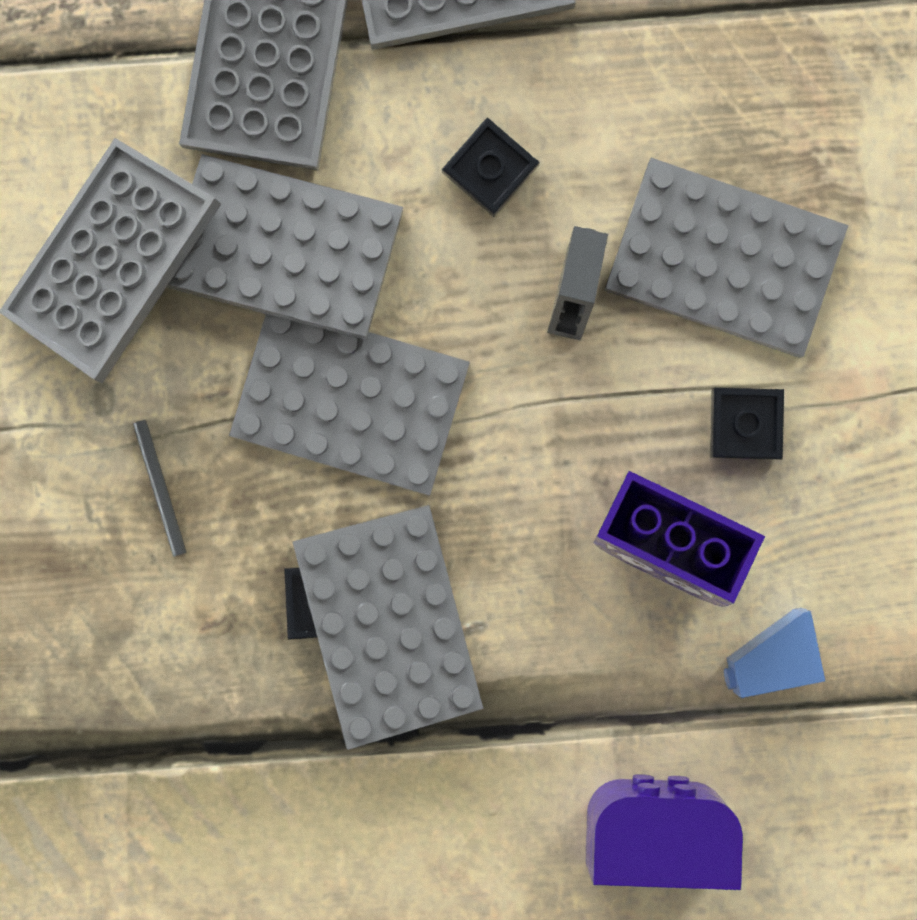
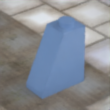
(777, 658)

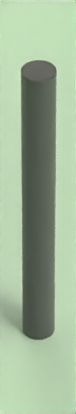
(159, 488)

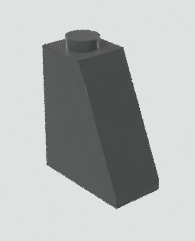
(578, 283)

